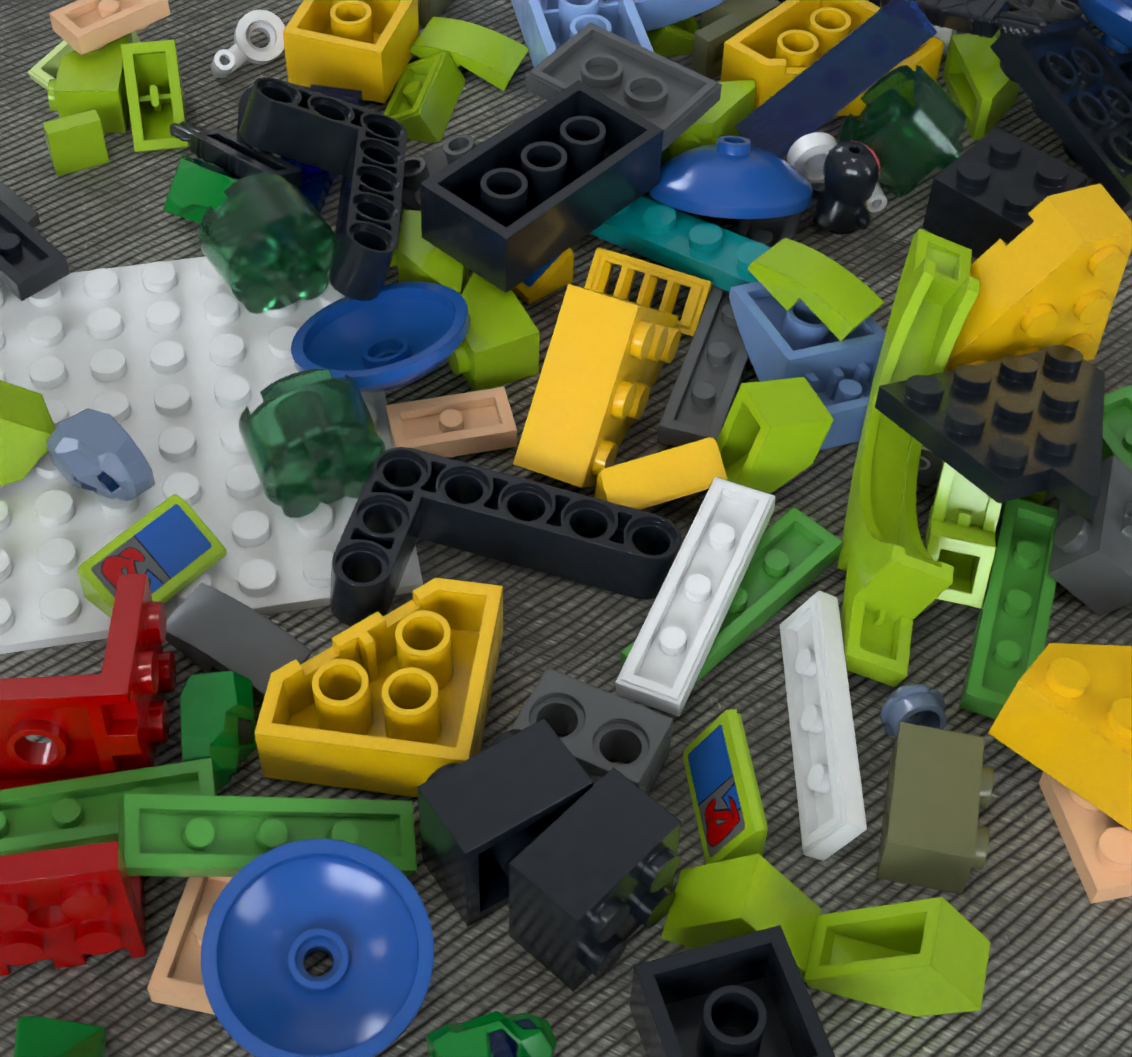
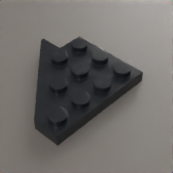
(1081, 96)
(1011, 423)

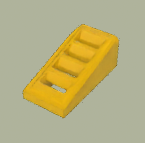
(700, 289)

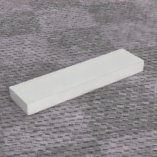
(695, 597)
(822, 728)

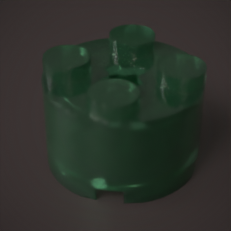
(908, 126)
(268, 243)
(311, 440)

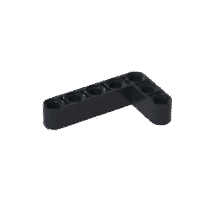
(349, 142)
(495, 517)

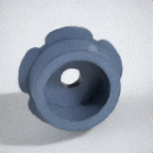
(915, 706)

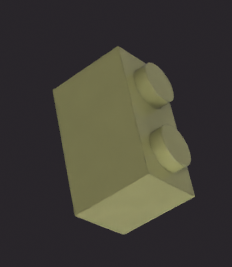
(934, 809)

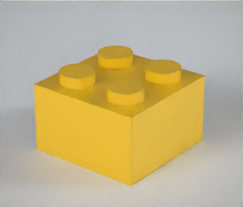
(351, 44)

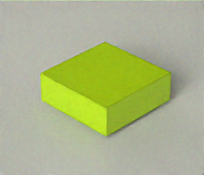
(76, 142)

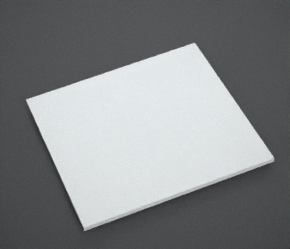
(176, 369)

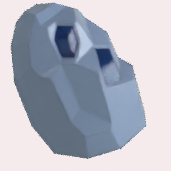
(99, 456)

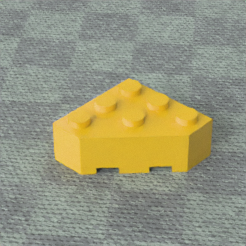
(798, 34)
(1048, 281)
(593, 384)
(388, 694)
(1076, 722)

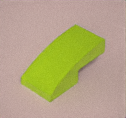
(473, 47)
(830, 291)

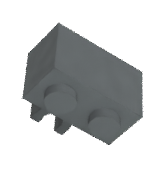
(1096, 553)

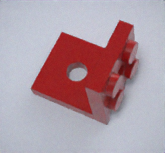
(95, 719)
(69, 906)

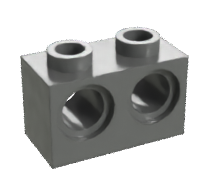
(601, 728)

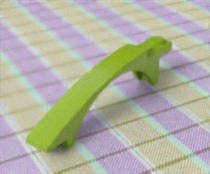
(882, 549)

